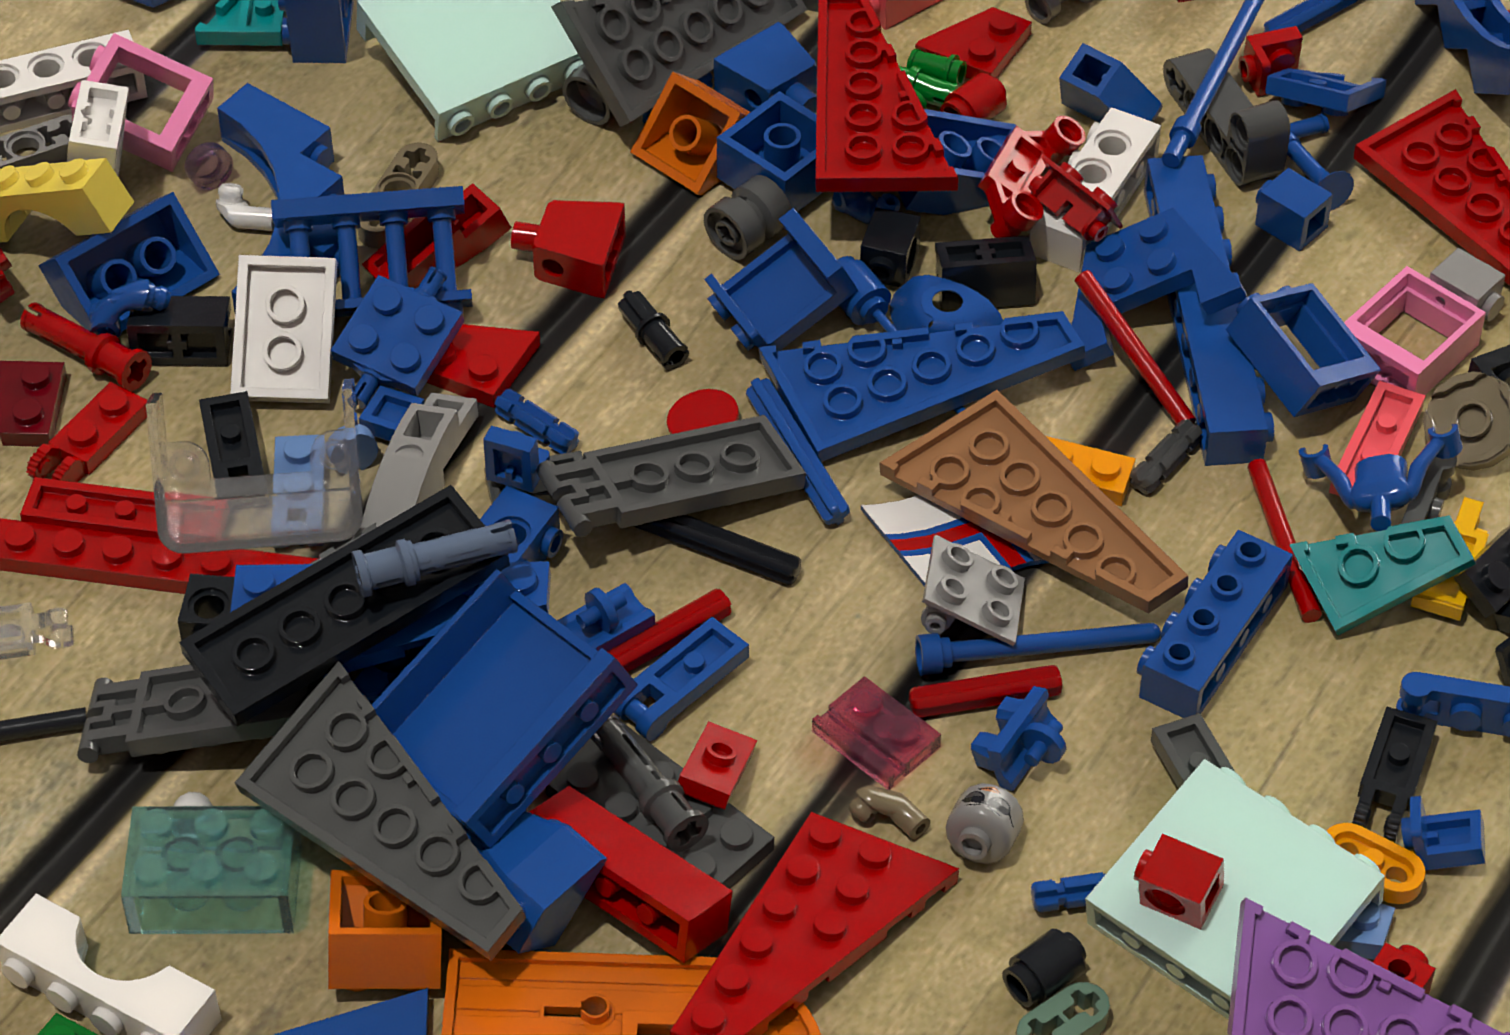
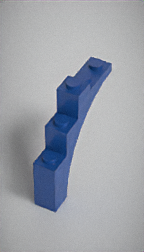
(1485, 33)
(290, 154)

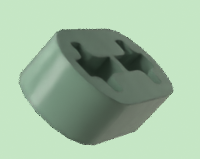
(1057, 1017)

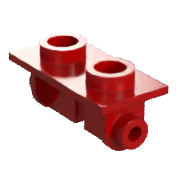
(1089, 210)

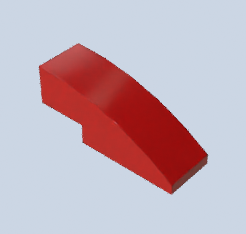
(471, 234)

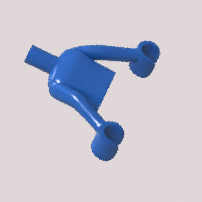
(1382, 480)

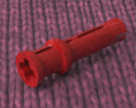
(100, 352)

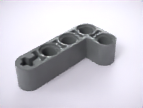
(1243, 137)

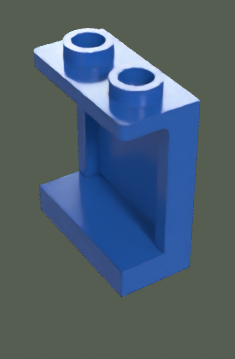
(783, 288)

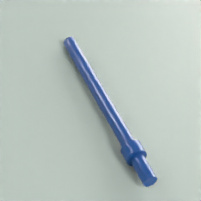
(1188, 126)

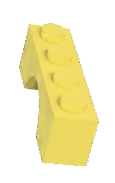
(76, 193)

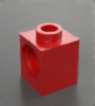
(1179, 880)

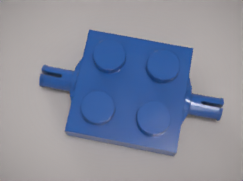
(397, 336)

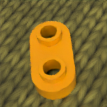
(1390, 857)

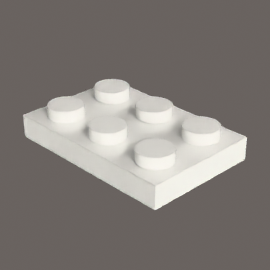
(284, 328)

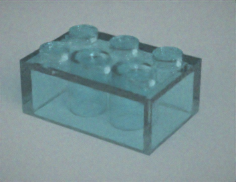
(210, 871)

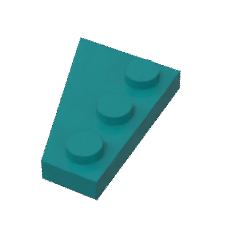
(1381, 569)

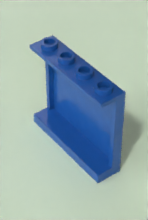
(500, 705)

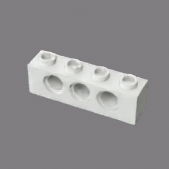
(41, 82)
(1110, 160)

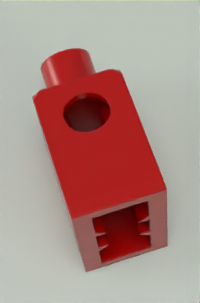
(575, 244)

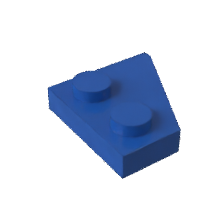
(1323, 89)

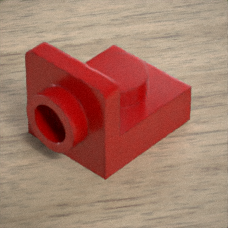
(1268, 54)

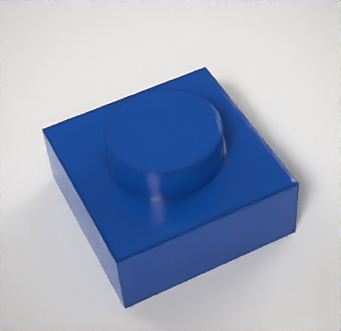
(386, 411)

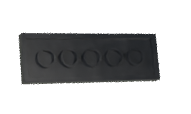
(321, 618)

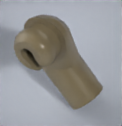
(892, 804)

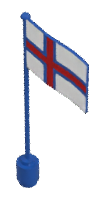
(914, 522)

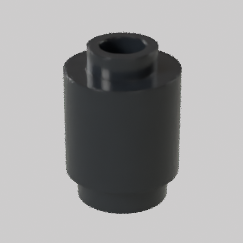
(1045, 967)

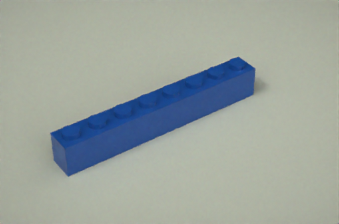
(1217, 373)

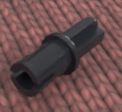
(653, 329)

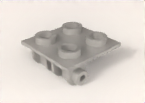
(972, 591)

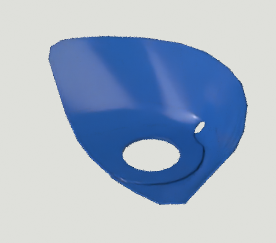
(913, 306)

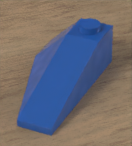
(547, 873)

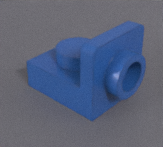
(512, 458)

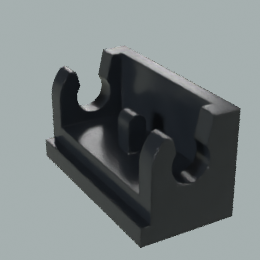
(994, 267)
(185, 333)

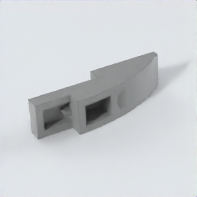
(418, 455)

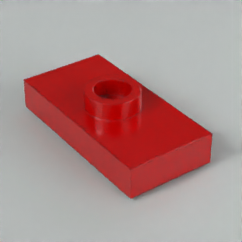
(716, 765)

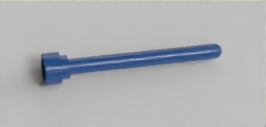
(938, 653)

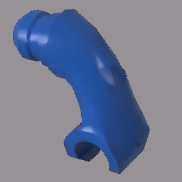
(862, 204)
(130, 296)

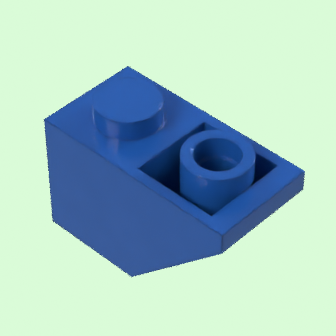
(1098, 82)

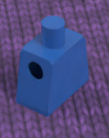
(765, 66)

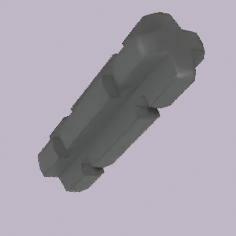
(1165, 456)

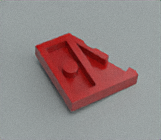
(982, 41)

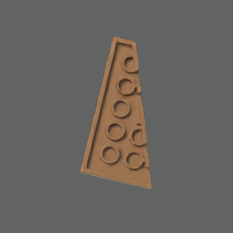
(1021, 487)

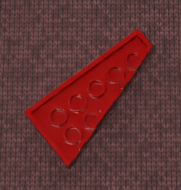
(868, 114)
(810, 923)

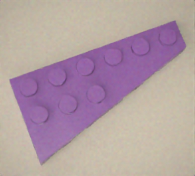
(1307, 987)

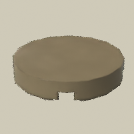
(1482, 413)

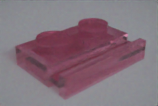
(876, 733)

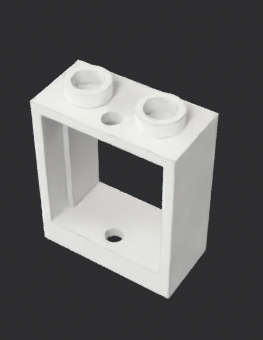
(99, 123)

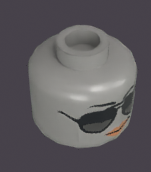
(984, 823)

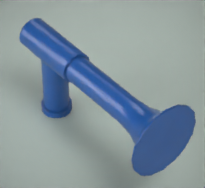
(1339, 182)

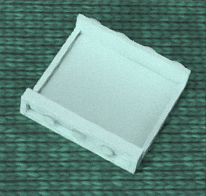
(472, 55)
(1266, 858)

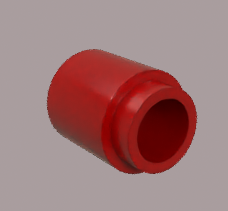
(978, 98)

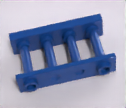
(392, 210)

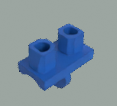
(609, 617)
(1025, 738)

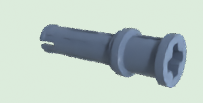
(410, 561)

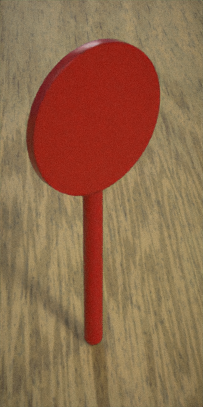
(702, 410)

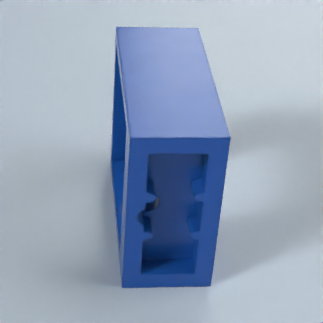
(1342, 359)

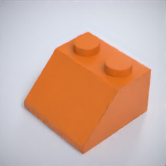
(684, 132)
(378, 939)

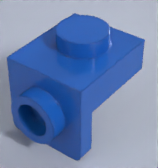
(1444, 838)

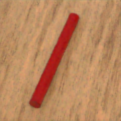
(1133, 347)
(1282, 537)

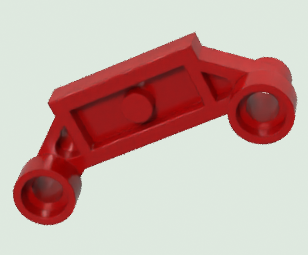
(1017, 164)

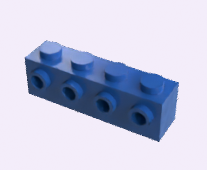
(1214, 625)

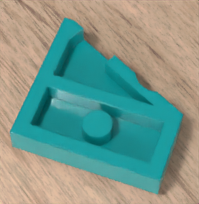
(243, 24)

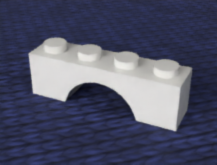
(48, 952)

